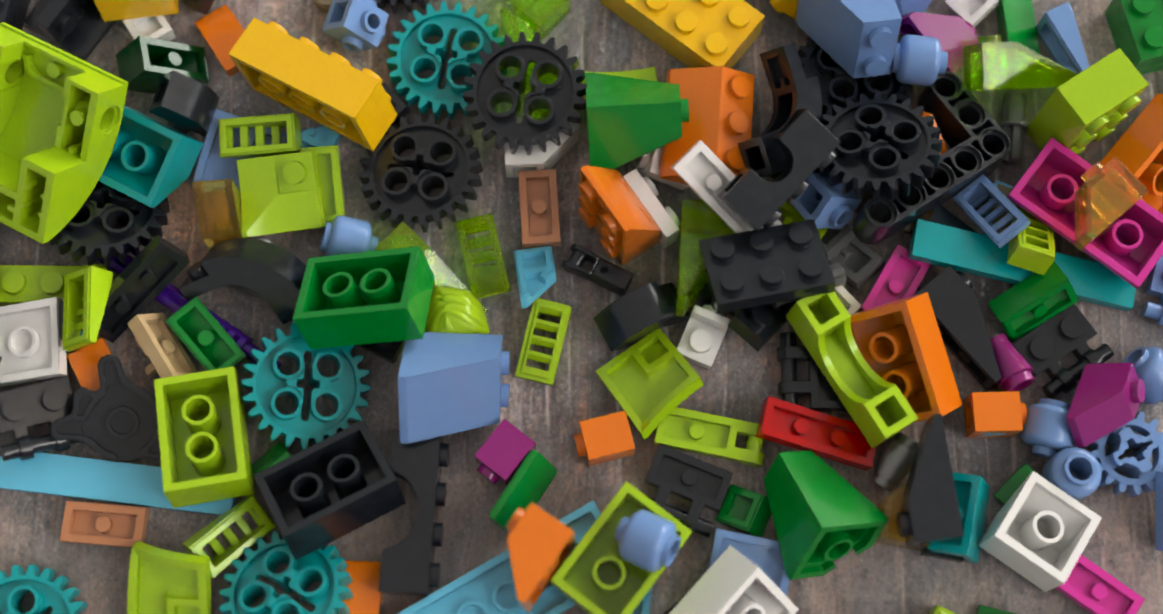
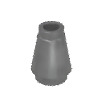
(895, 461)

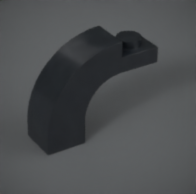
(789, 93)
(253, 265)

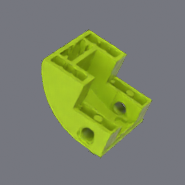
(53, 132)

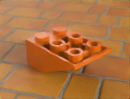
(615, 213)

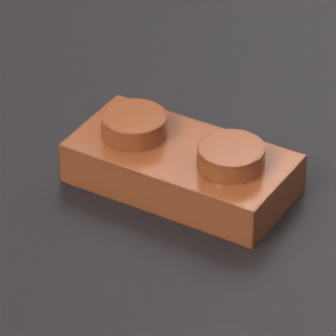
(539, 208)
(103, 524)

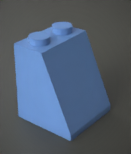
(853, 32)
(451, 384)

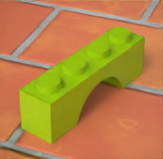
(871, 401)

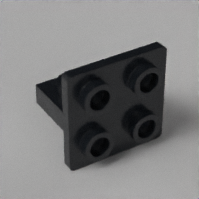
(69, 24)

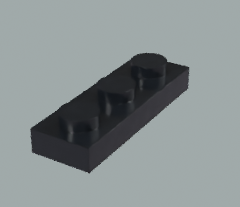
(141, 284)

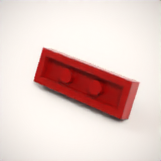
(814, 431)

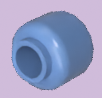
(919, 60)
(347, 236)
(1149, 368)
(1047, 427)
(1073, 472)
(647, 540)

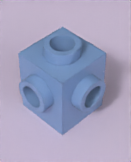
(356, 24)
(826, 203)

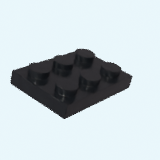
(766, 266)

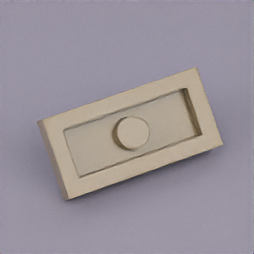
(160, 345)

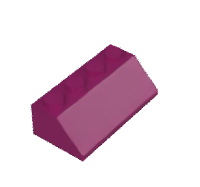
(1048, 192)

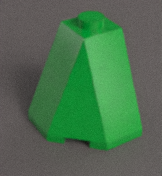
(630, 117)
(817, 514)

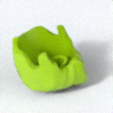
(455, 312)

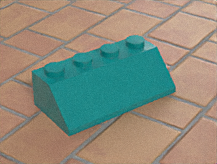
(149, 158)

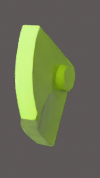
(280, 194)
(649, 381)
(168, 582)

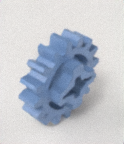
(1137, 468)

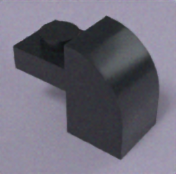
(184, 103)
(638, 315)

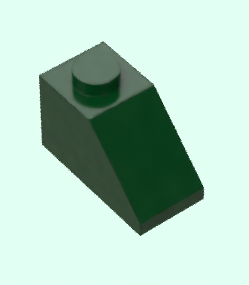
(149, 59)

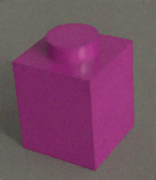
(503, 453)

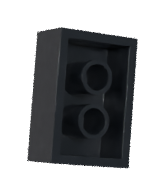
(330, 489)

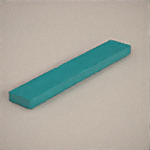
(980, 256)

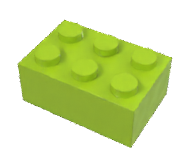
(1089, 104)
(203, 437)
(595, 572)

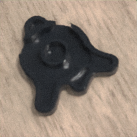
(115, 419)

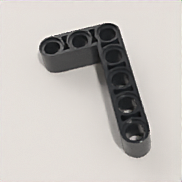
(976, 150)

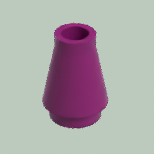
(1014, 369)

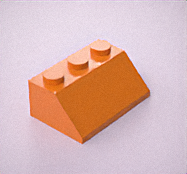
(718, 115)
(1142, 151)
(907, 349)
(536, 550)

